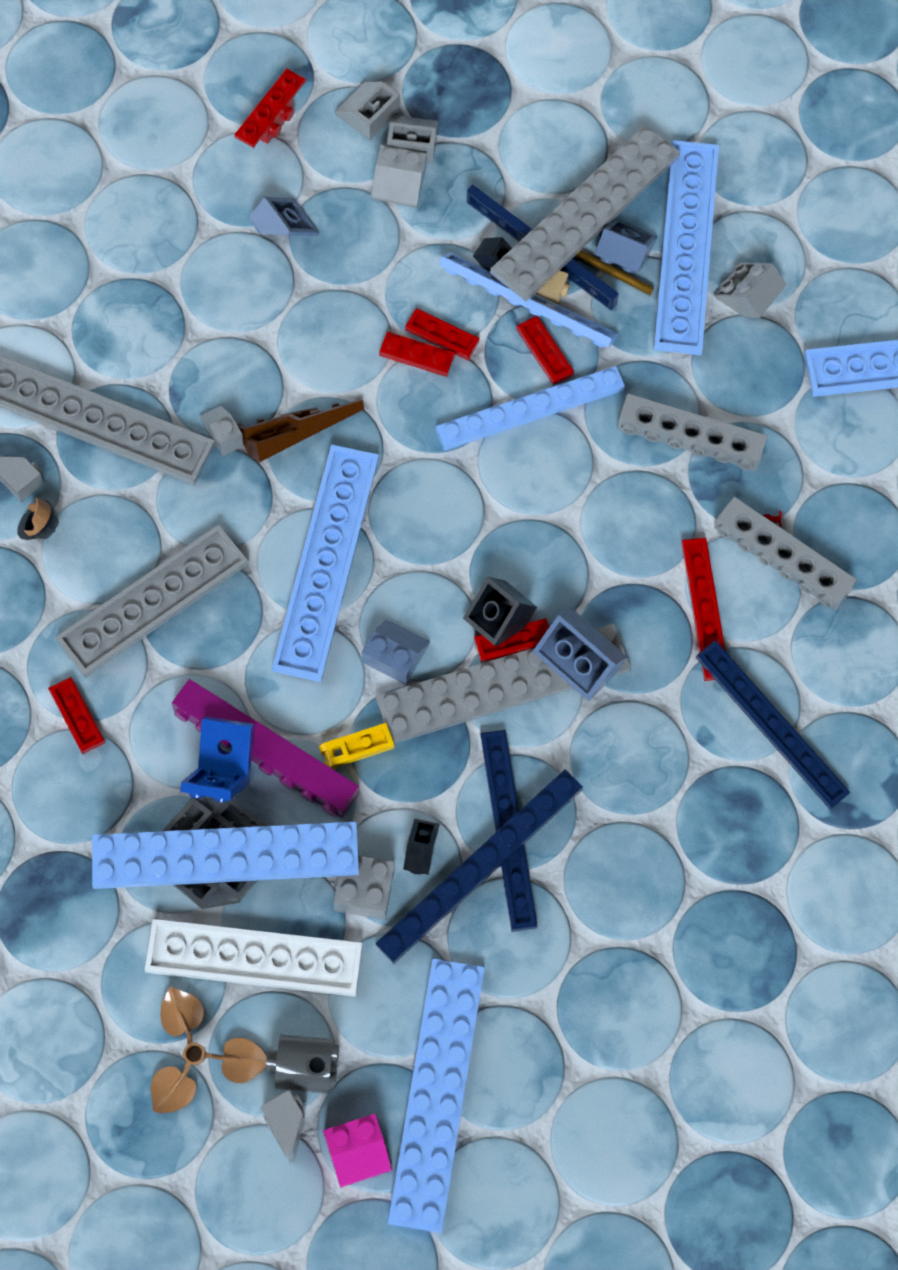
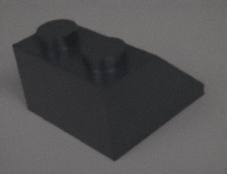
(499, 611)

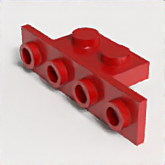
(271, 111)

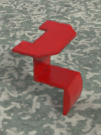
(775, 519)

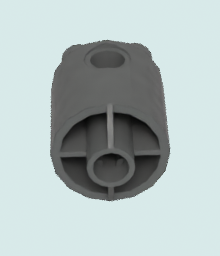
(294, 1061)

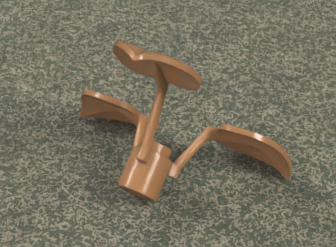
(169, 1086)

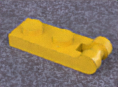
(357, 746)

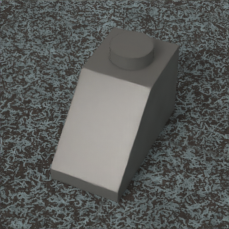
(223, 430)
(20, 476)

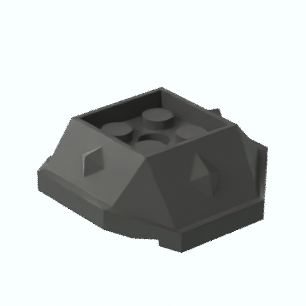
(210, 814)

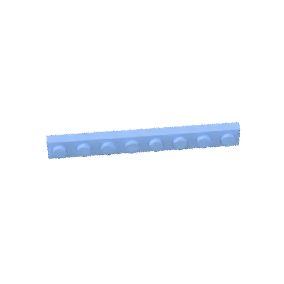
(536, 304)
(530, 408)

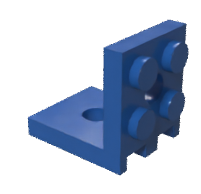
(221, 772)

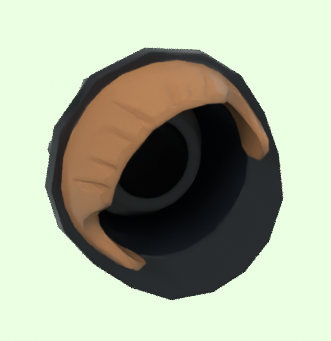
(38, 521)

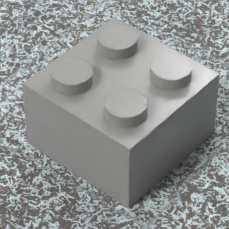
(367, 892)

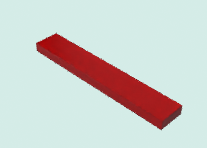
(702, 595)

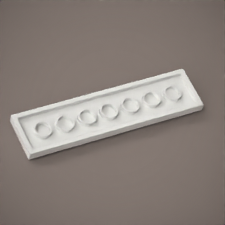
(253, 957)

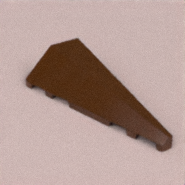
(282, 432)

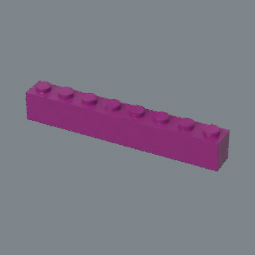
(272, 752)

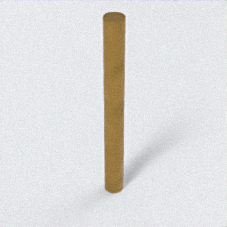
(615, 272)

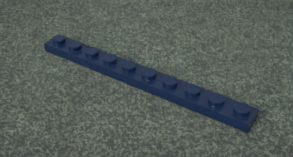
(479, 866)

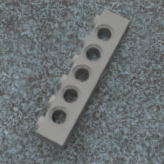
(702, 426)
(780, 541)

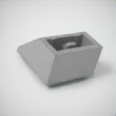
(370, 108)
(413, 135)
(751, 288)

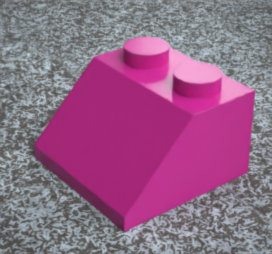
(357, 1150)

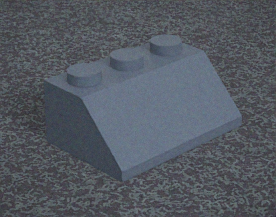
(579, 653)

